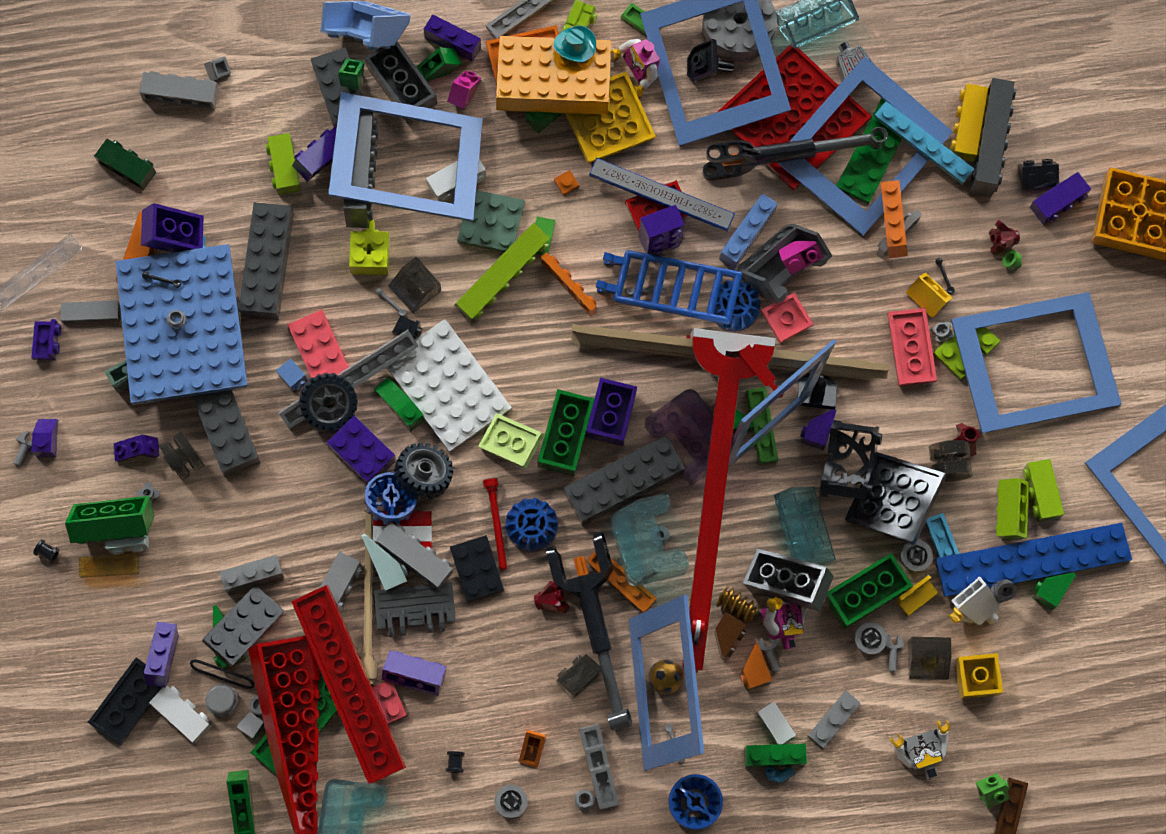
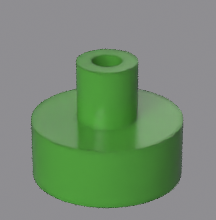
(1012, 260)

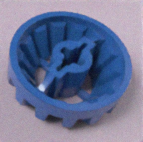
(743, 314)
(387, 485)
(519, 536)
(708, 788)

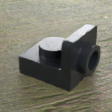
(406, 324)

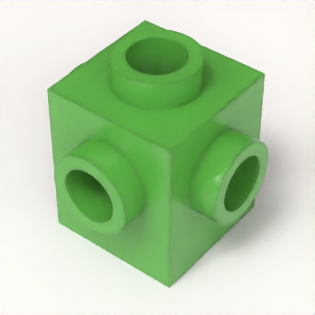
(993, 790)

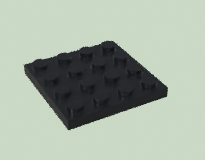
(899, 499)

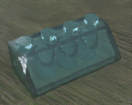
(814, 18)
(804, 525)

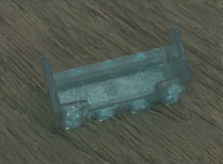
(641, 543)
(346, 804)

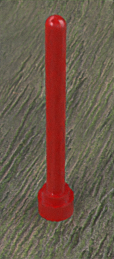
(491, 487)

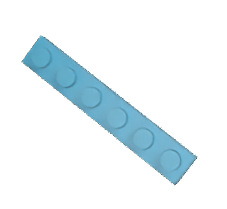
(923, 142)

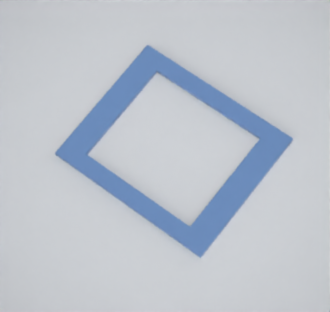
(895, 96)
(730, 118)
(345, 146)
(818, 363)
(977, 375)
(1116, 453)
(640, 626)

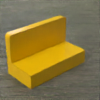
(928, 294)
(916, 596)

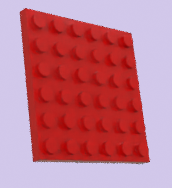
(806, 91)

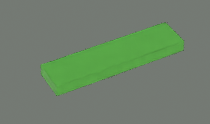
(766, 446)

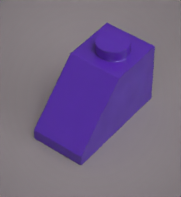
(818, 430)
(45, 438)

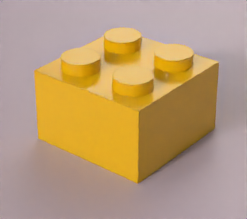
(978, 676)

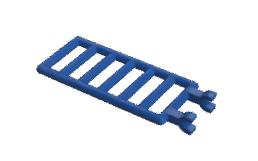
(624, 262)

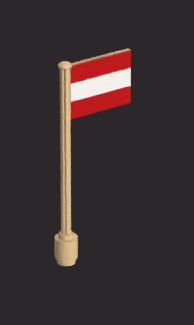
(418, 525)

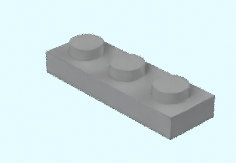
(909, 221)
(834, 719)

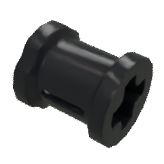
(46, 551)
(455, 762)

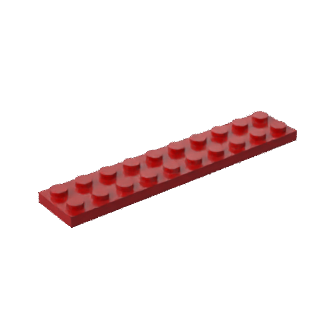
(348, 684)

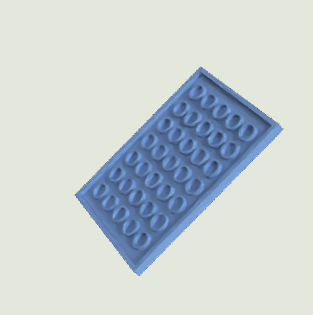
(203, 353)

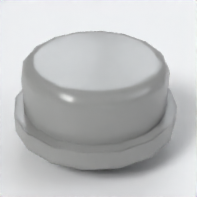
(916, 556)
(870, 638)
(221, 700)
(511, 801)

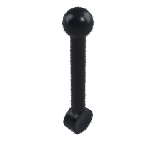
(176, 283)
(950, 290)

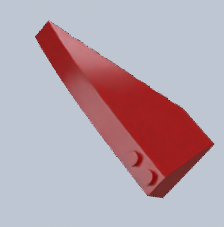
(288, 700)

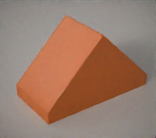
(532, 748)

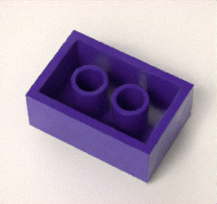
(171, 229)
(661, 230)
(611, 411)
(361, 450)

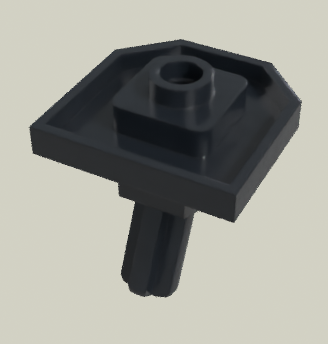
(705, 63)
(822, 395)

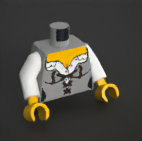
(923, 749)

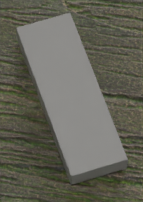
(89, 311)

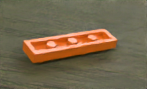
(565, 280)
(637, 595)

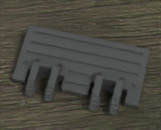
(414, 604)

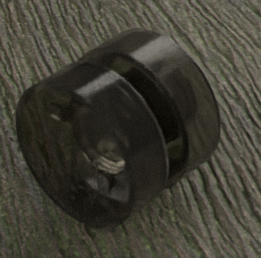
(951, 459)

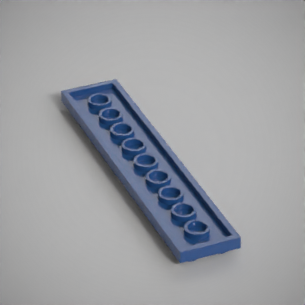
(1035, 558)

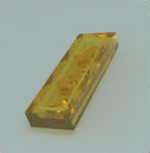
(108, 565)

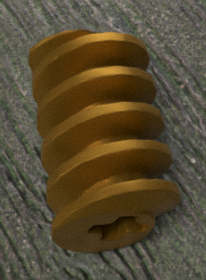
(737, 605)

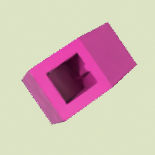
(464, 89)
(800, 255)

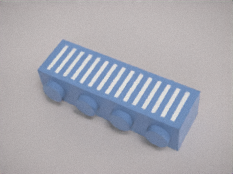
(748, 231)

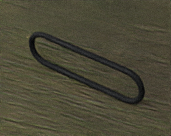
(221, 678)

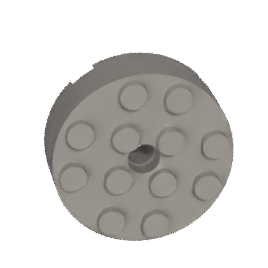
(736, 40)

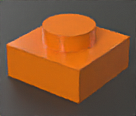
(566, 183)

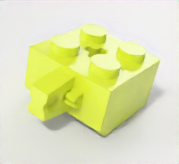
(369, 241)

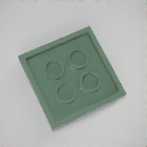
(494, 222)

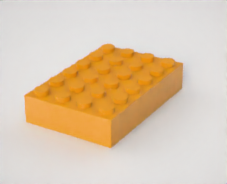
(540, 80)
(1132, 214)

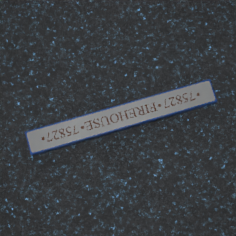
(661, 194)

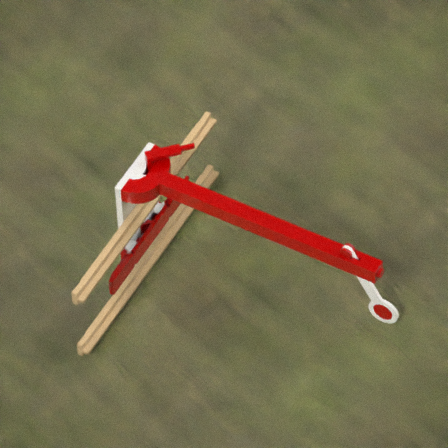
(730, 358)

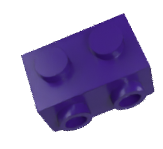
(45, 340)

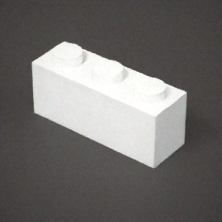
(443, 182)
(181, 713)

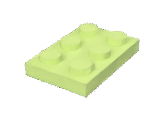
(511, 440)

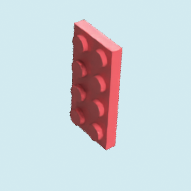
(317, 344)
(912, 347)

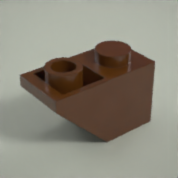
(726, 634)

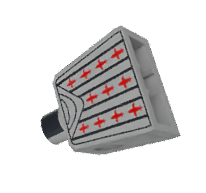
(849, 59)

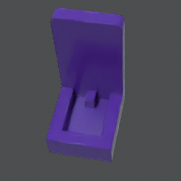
(136, 446)

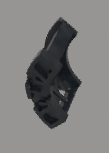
(832, 484)

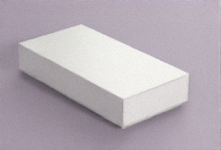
(776, 723)

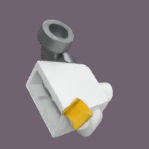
(980, 603)

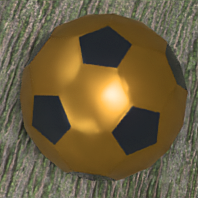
(665, 677)

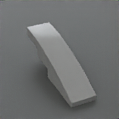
(599, 766)

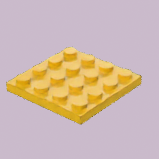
(619, 130)

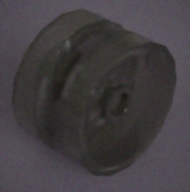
(180, 456)

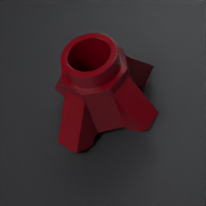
(1003, 237)
(968, 434)
(551, 599)

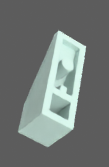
(387, 567)

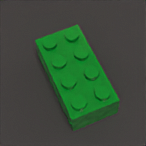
(565, 432)
(110, 519)
(868, 591)

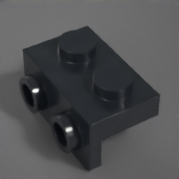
(1039, 174)

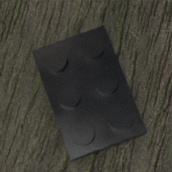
(476, 568)

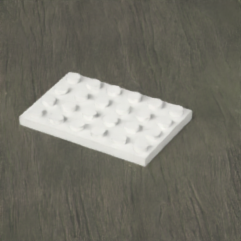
(448, 386)

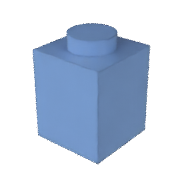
(292, 375)

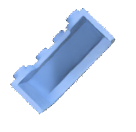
(365, 22)

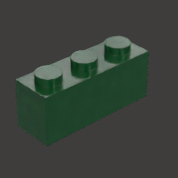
(125, 163)

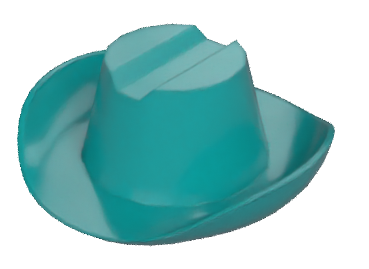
(575, 43)

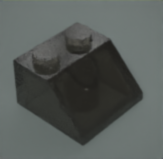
(415, 285)
(929, 658)
(579, 676)

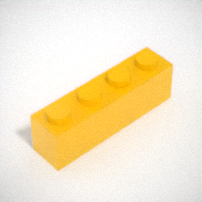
(969, 122)

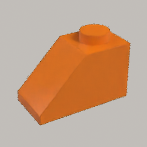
(755, 670)

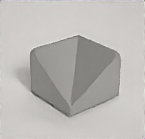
(217, 68)
(251, 725)

